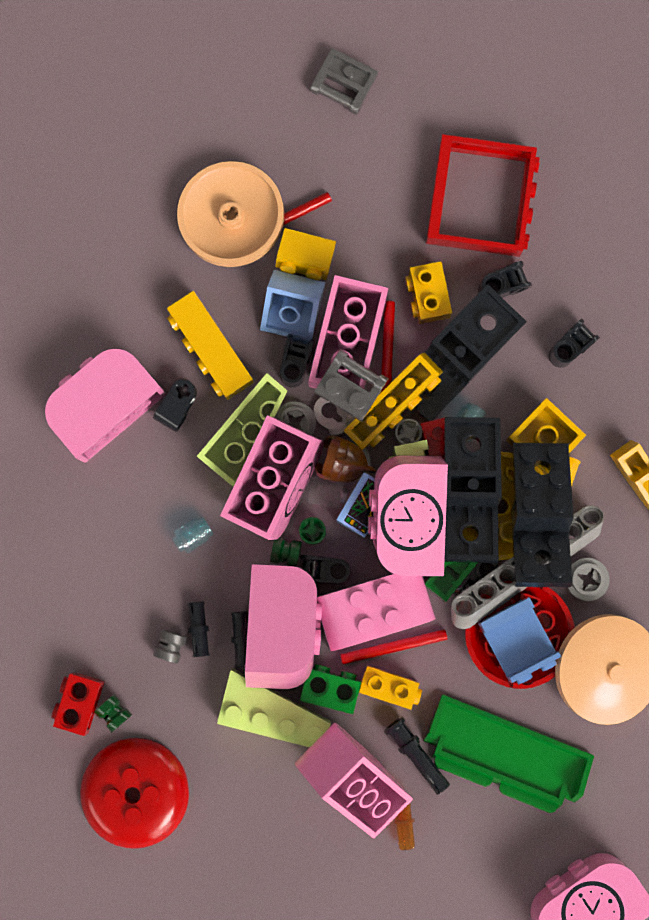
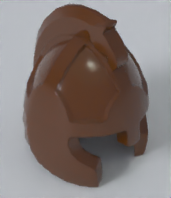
(343, 461)

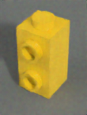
(390, 687)

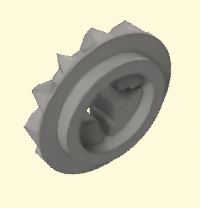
(297, 410)
(599, 575)

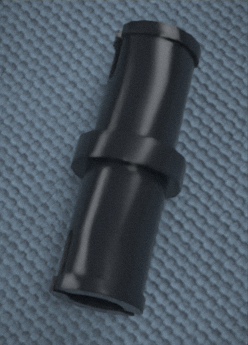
(198, 629)
(239, 638)

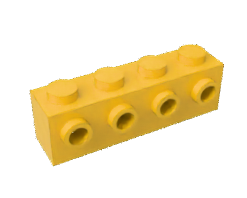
(210, 345)
(393, 400)

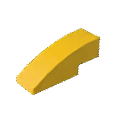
(634, 466)

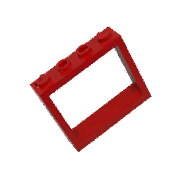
(528, 190)

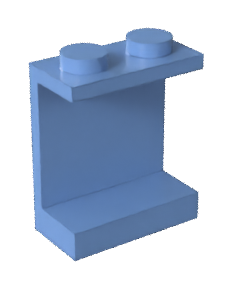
(519, 641)

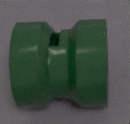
(309, 529)
(285, 551)
(113, 713)

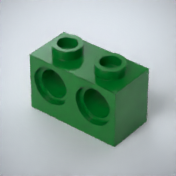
(453, 576)
(328, 697)

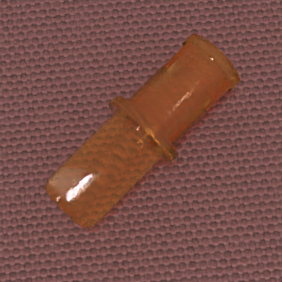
(405, 828)

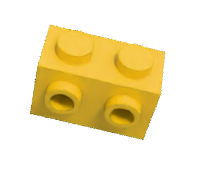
(305, 254)
(429, 293)

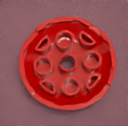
(554, 619)
(161, 785)

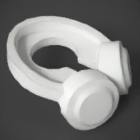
(329, 423)

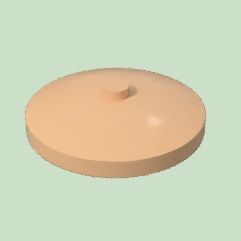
(230, 214)
(605, 669)

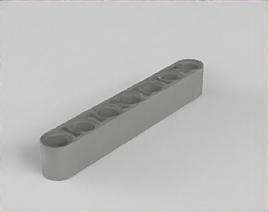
(502, 592)

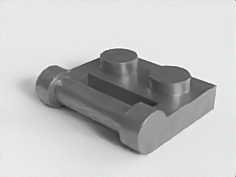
(347, 73)
(344, 392)

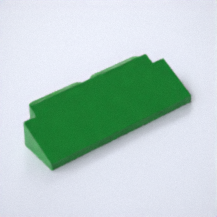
(501, 752)

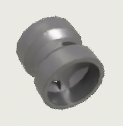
(407, 429)
(169, 646)

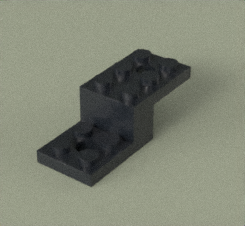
(467, 347)
(472, 488)
(542, 515)

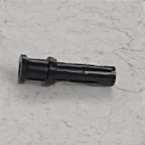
(410, 746)

